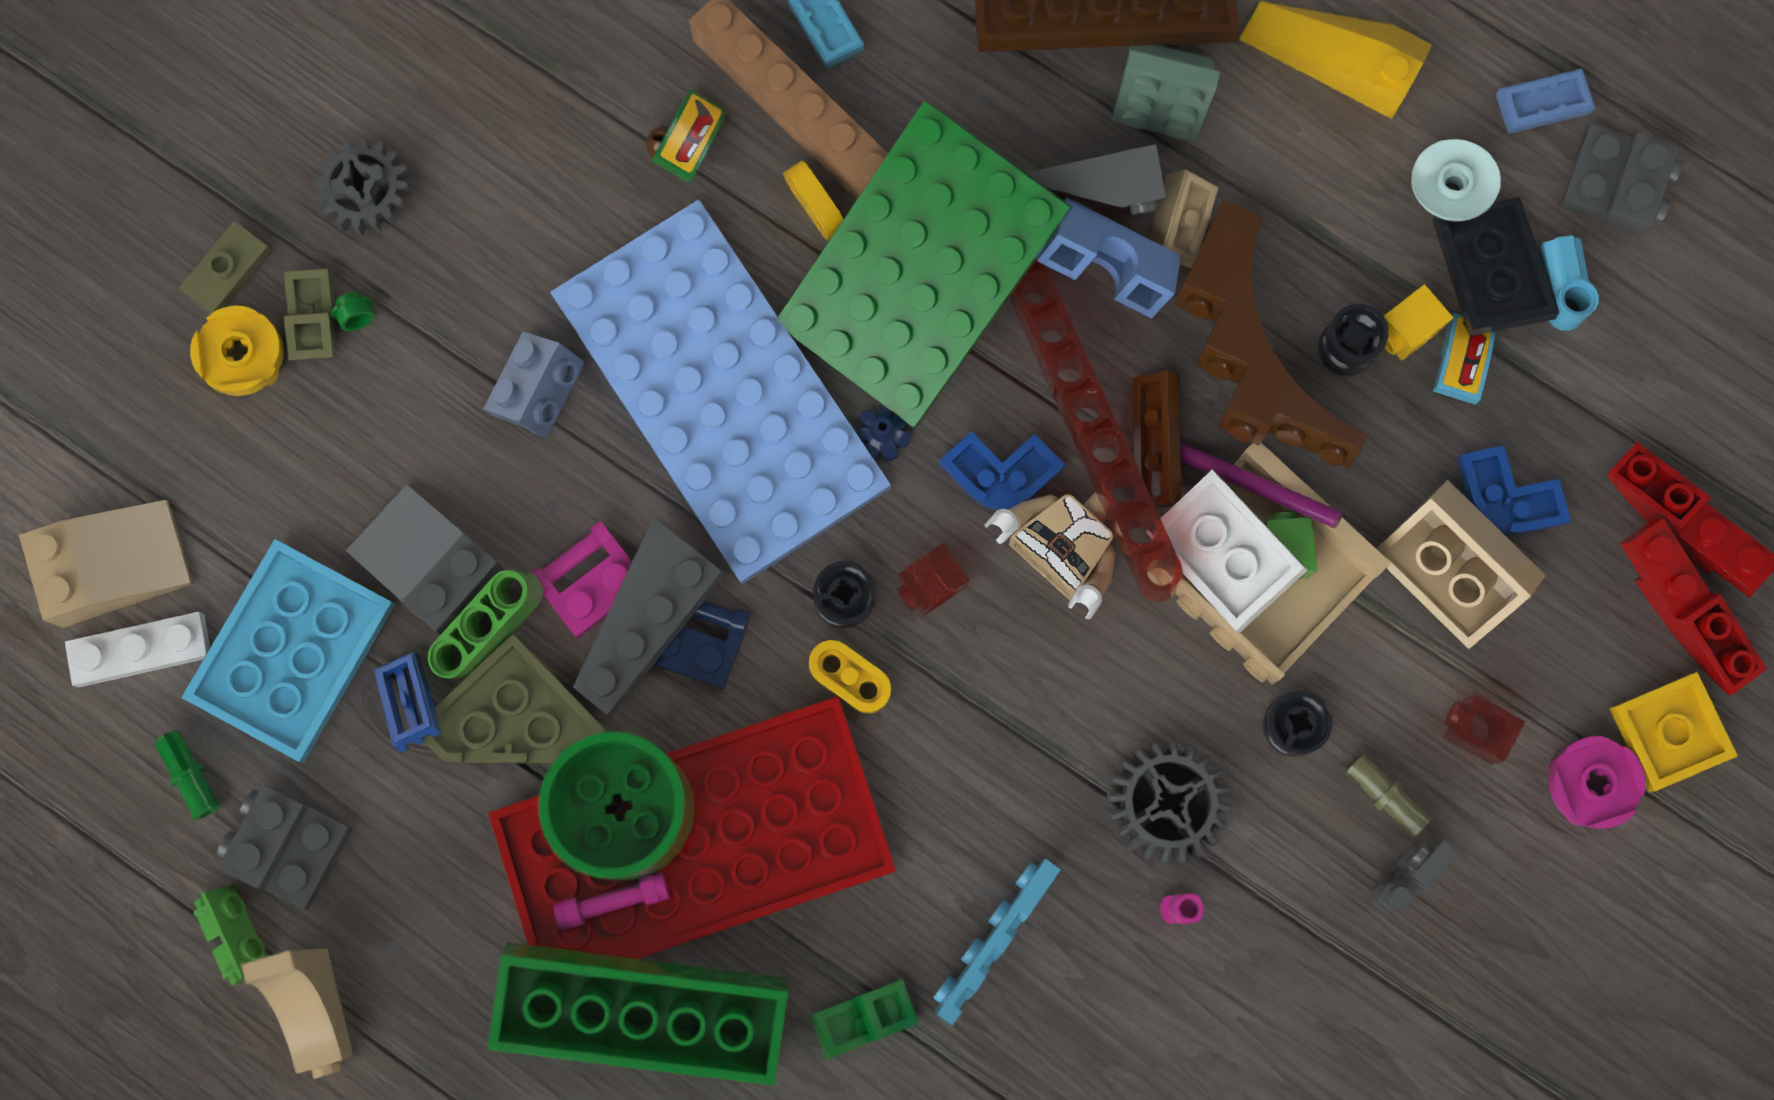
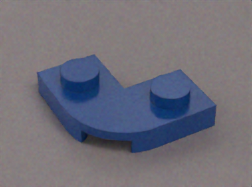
(998, 483)
(1511, 509)

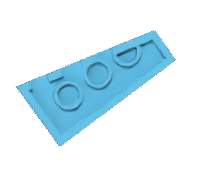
(980, 954)

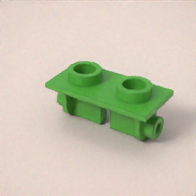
(224, 915)

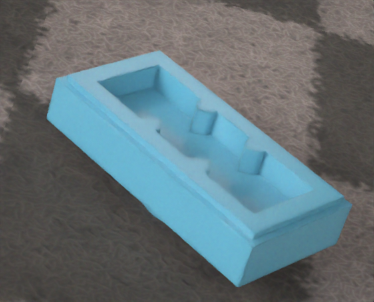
(827, 29)

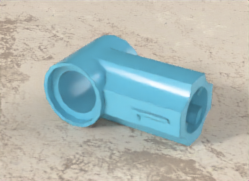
(1568, 279)

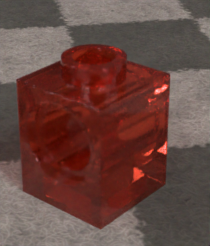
(931, 581)
(1502, 729)

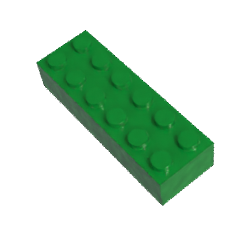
(638, 1013)

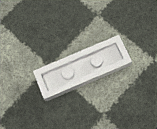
(137, 649)

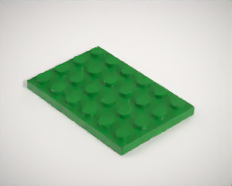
(922, 263)

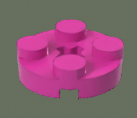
(1620, 795)

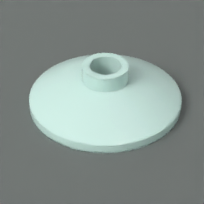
(1461, 164)

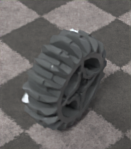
(1180, 820)

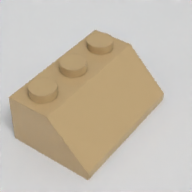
(1460, 565)

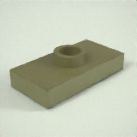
(225, 268)

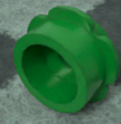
(353, 311)

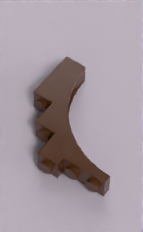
(1239, 351)

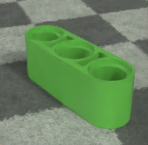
(465, 629)

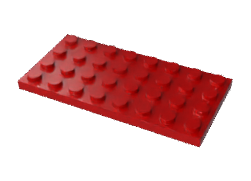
(772, 827)

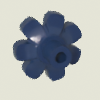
(883, 440)

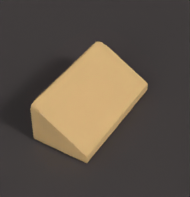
(1183, 214)

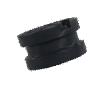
(833, 609)
(1278, 727)

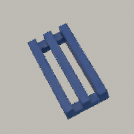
(426, 706)

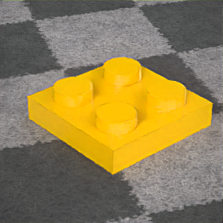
(1674, 731)

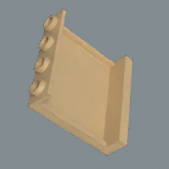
(1309, 605)

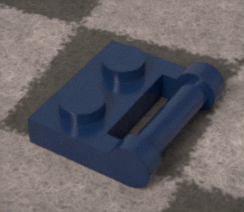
(705, 656)

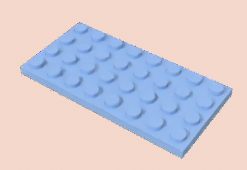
(720, 391)

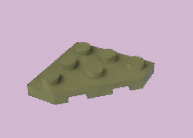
(510, 713)

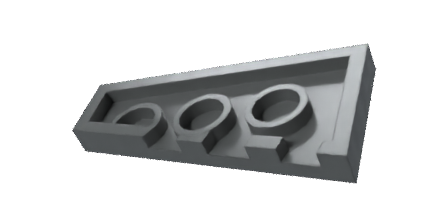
(650, 609)

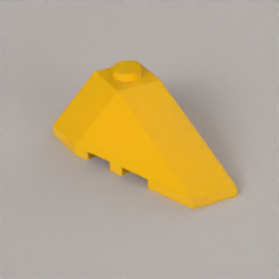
(1350, 54)

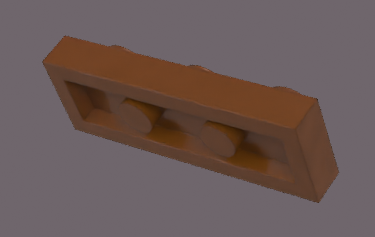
(1158, 435)

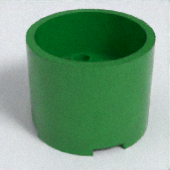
(585, 787)

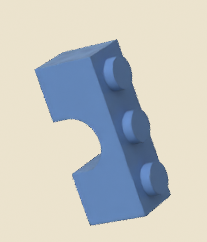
(1141, 268)

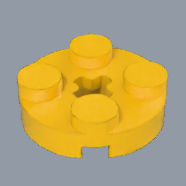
(218, 335)

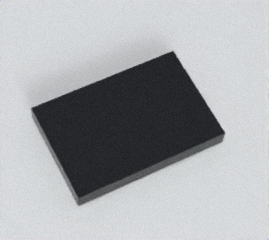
(1496, 269)

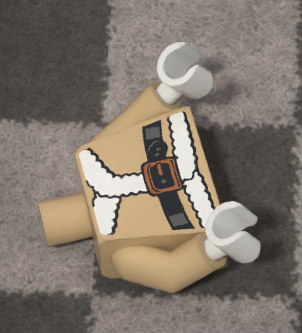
(1063, 544)

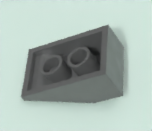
(1115, 179)
(423, 559)

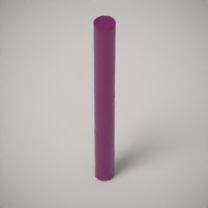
(1260, 486)

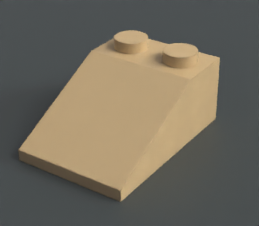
(104, 562)

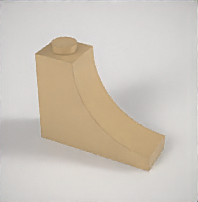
(307, 1006)

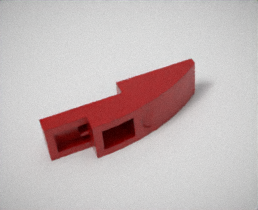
(1701, 530)
(1689, 610)

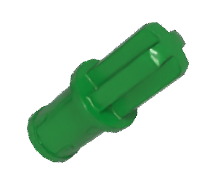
(187, 775)

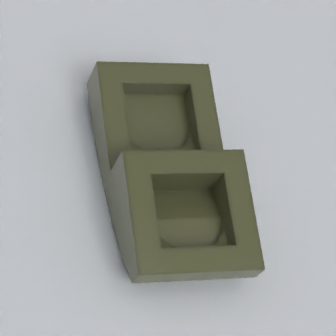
(309, 319)

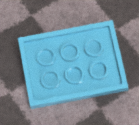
(288, 651)

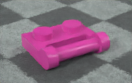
(591, 596)

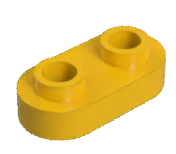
(850, 677)

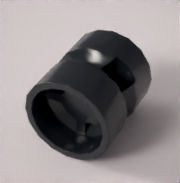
(1353, 339)

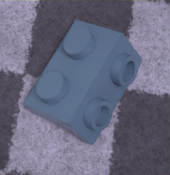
(534, 384)

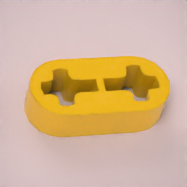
(813, 199)

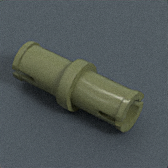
(1388, 795)

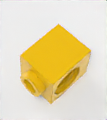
(1415, 322)

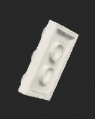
(1229, 551)

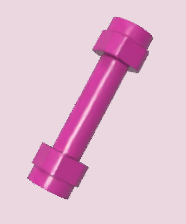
(1181, 908)
(573, 912)

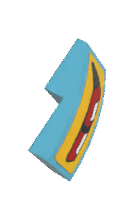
(1463, 362)

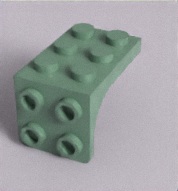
(1165, 91)

